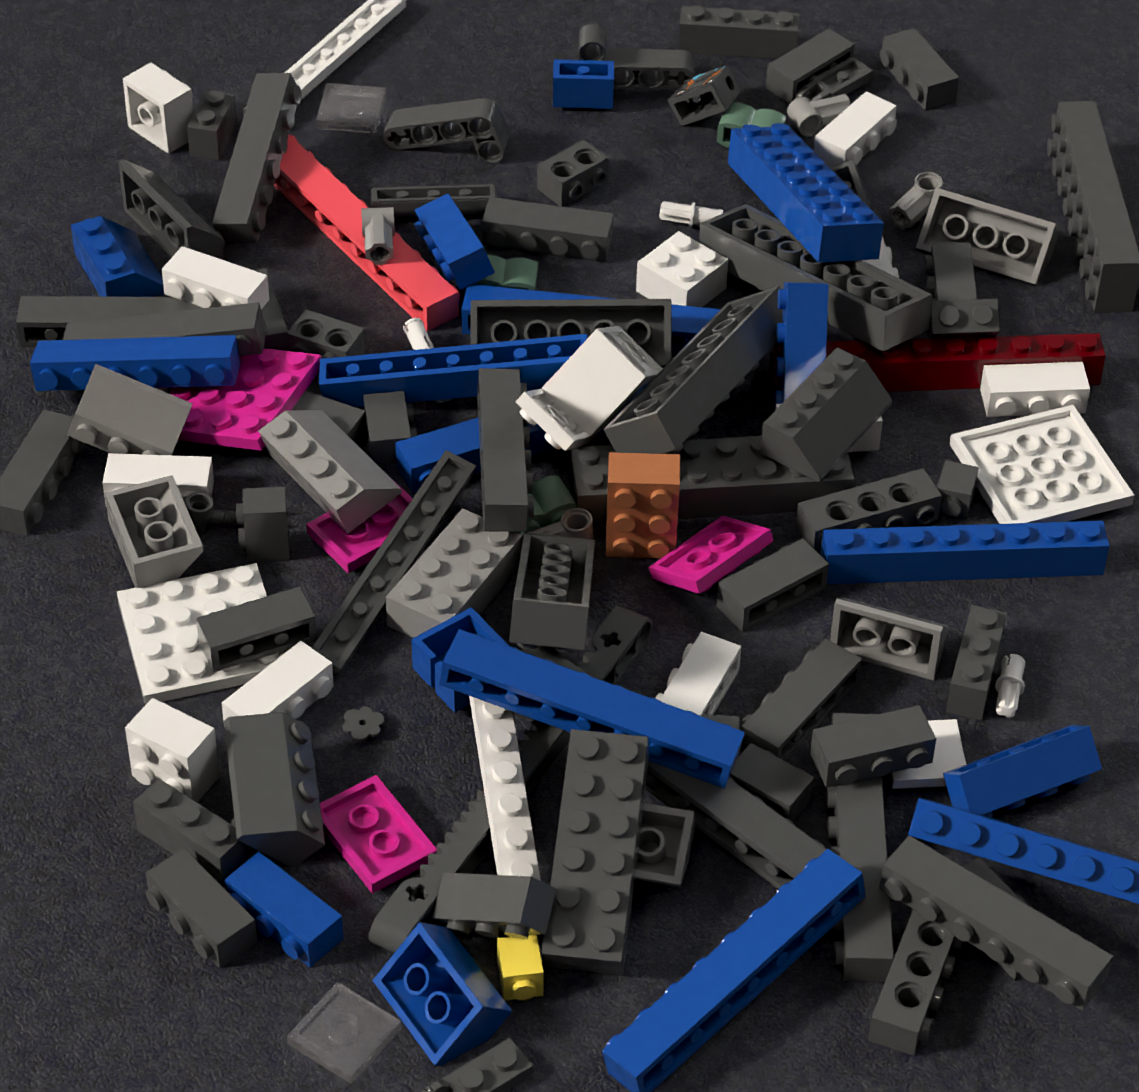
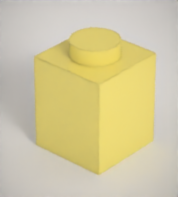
(520, 967)

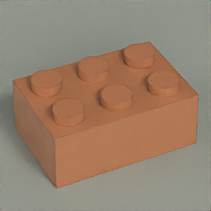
(642, 504)

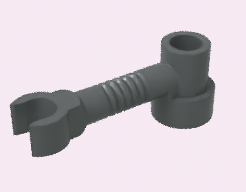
(202, 513)

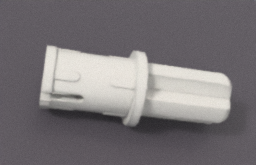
(687, 213)
(1010, 685)

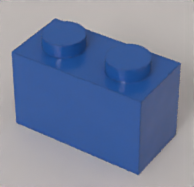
(583, 84)

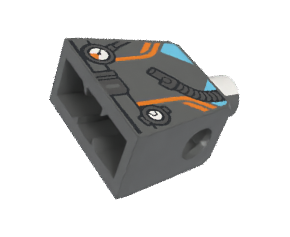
(715, 94)

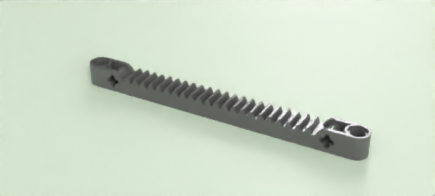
(616, 646)

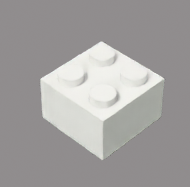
(158, 107)
(682, 272)
(172, 748)

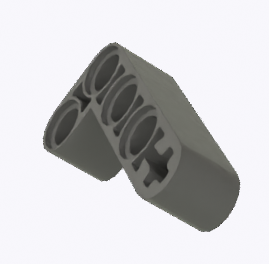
(637, 66)
(451, 123)

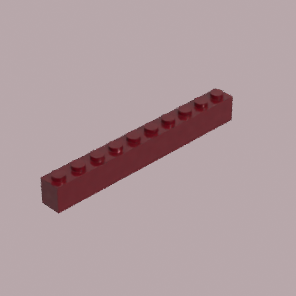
(960, 361)

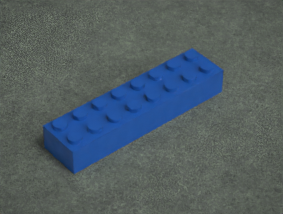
(805, 194)

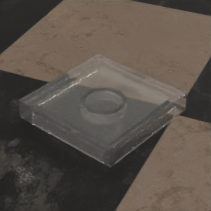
(351, 108)
(344, 1032)

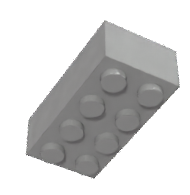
(455, 573)

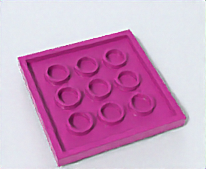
(262, 391)

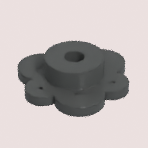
(362, 723)

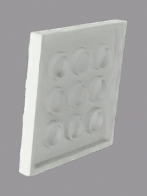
(1042, 468)
(165, 632)

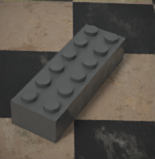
(509, 320)
(552, 593)
(596, 852)

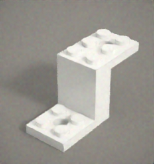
(589, 388)

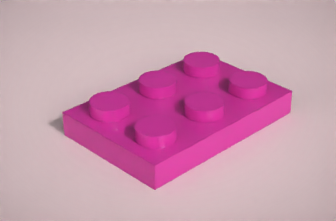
(363, 542)
(711, 554)
(375, 834)

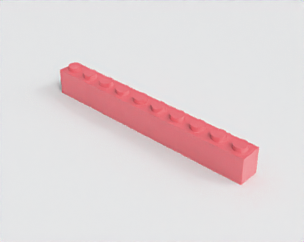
(339, 216)

